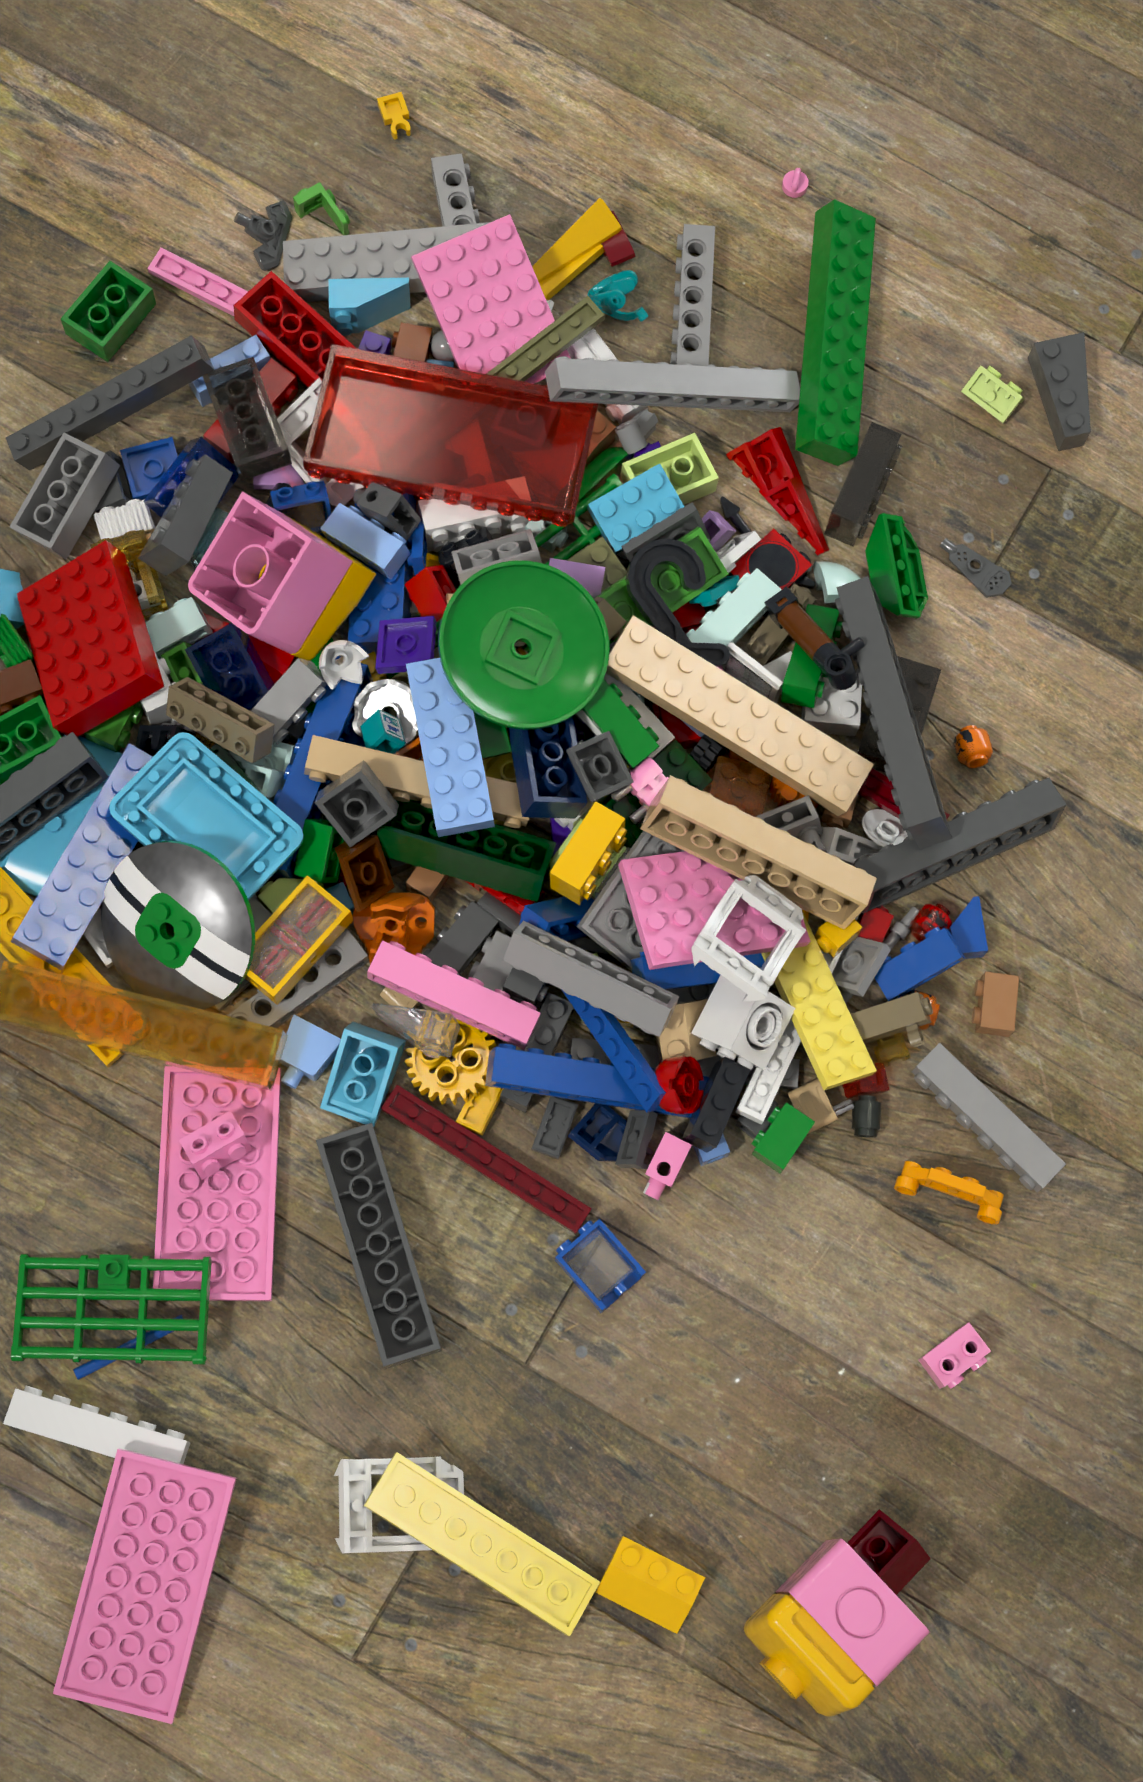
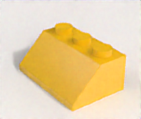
(650, 1584)

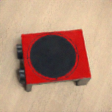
(775, 559)

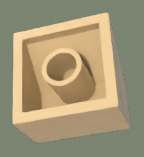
(677, 1036)

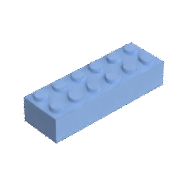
(449, 752)

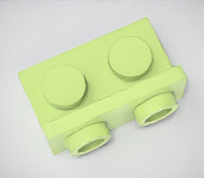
(992, 393)

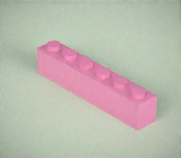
(453, 994)

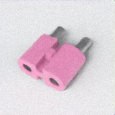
(647, 783)

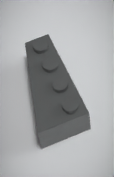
(1063, 387)
(186, 516)

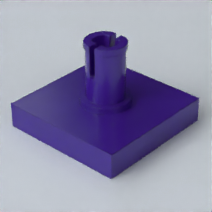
(404, 643)

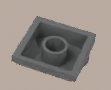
(599, 766)

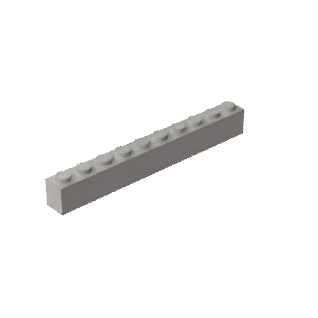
(672, 385)

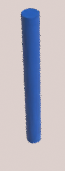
(94, 1365)

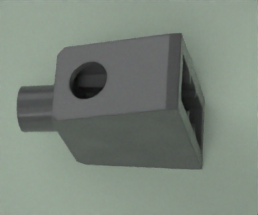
(380, 502)

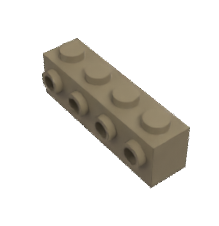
(220, 719)

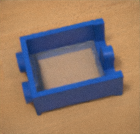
(304, 503)
(599, 1264)

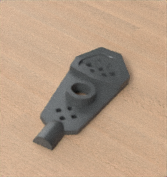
(981, 577)

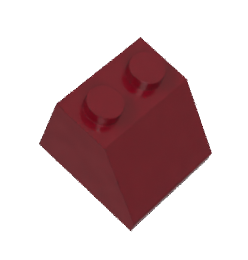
(889, 1551)

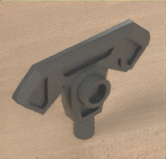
(269, 232)

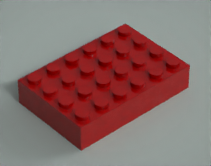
(89, 640)

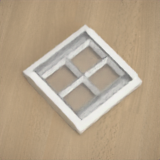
(752, 673)

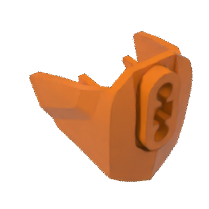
(396, 919)

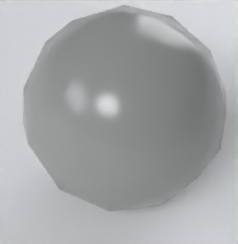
(440, 348)

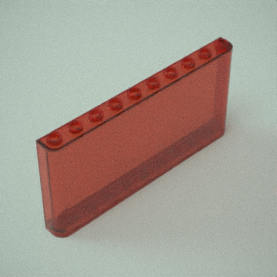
(449, 435)

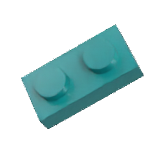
(717, 590)

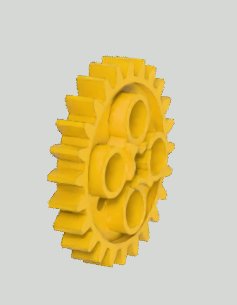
(465, 1078)

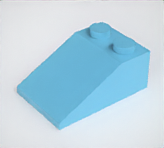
(366, 302)
(362, 1073)

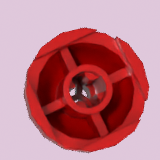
(680, 1080)

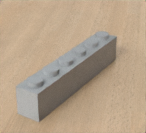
(590, 978)
(988, 1117)

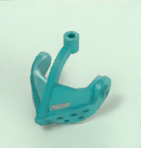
(610, 295)

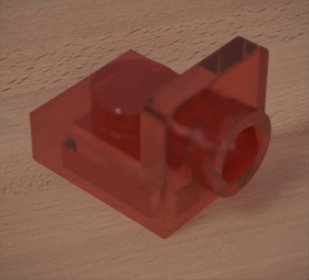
(869, 1085)

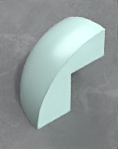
(831, 575)
(269, 770)

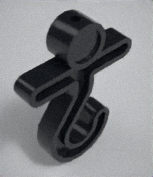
(652, 605)

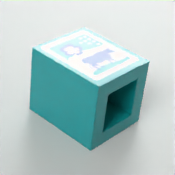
(383, 732)

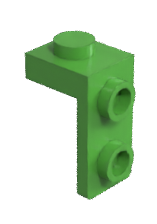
(313, 198)

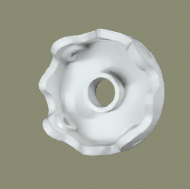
(383, 694)

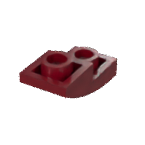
(618, 248)

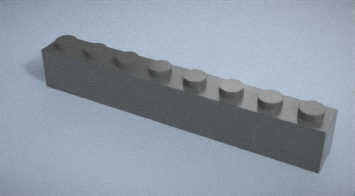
(111, 401)

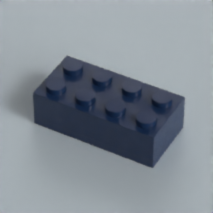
(545, 773)

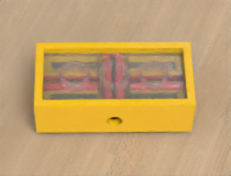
(295, 938)

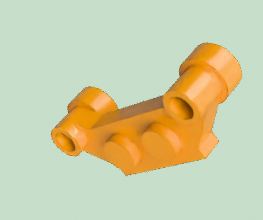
(963, 1188)

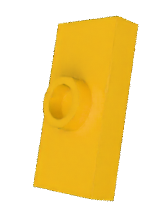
(479, 1110)

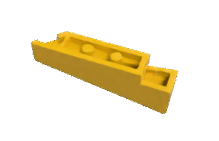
(576, 248)

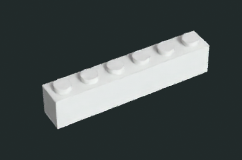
(91, 1430)

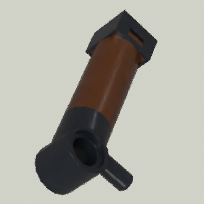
(788, 614)

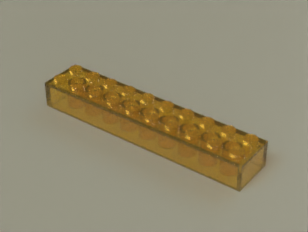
(140, 1025)

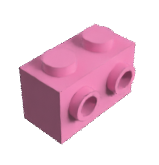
(215, 1145)
(955, 1356)

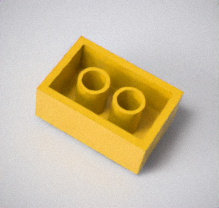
(588, 854)

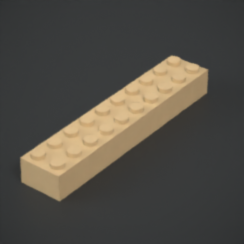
(737, 716)

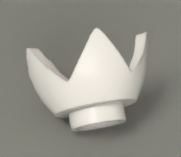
(346, 667)

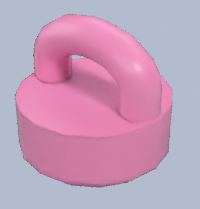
(795, 183)

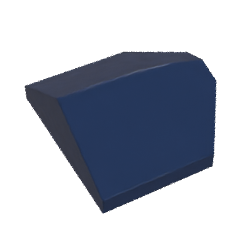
(600, 1133)

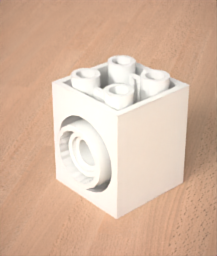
(742, 1028)

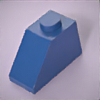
(969, 930)

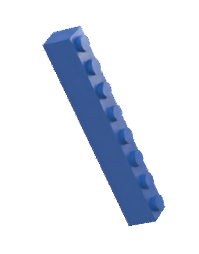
(563, 1077)

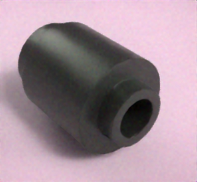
(866, 1116)

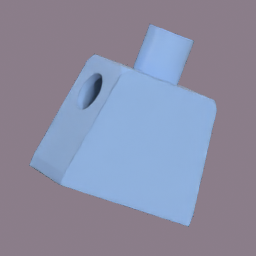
(307, 1051)

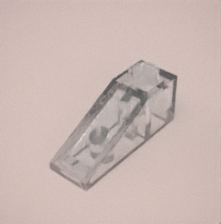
(427, 1030)

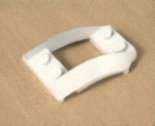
(293, 425)
(731, 964)
(354, 1490)

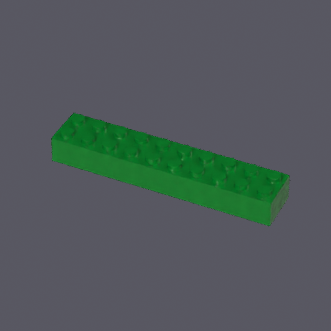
(835, 333)

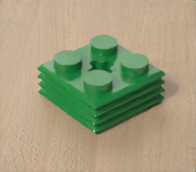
(12, 647)

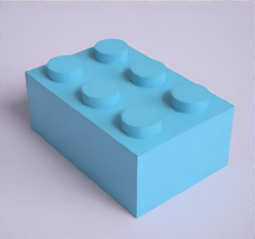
(634, 507)

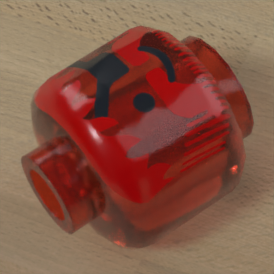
(928, 918)

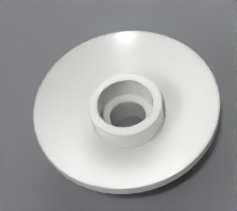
(883, 827)

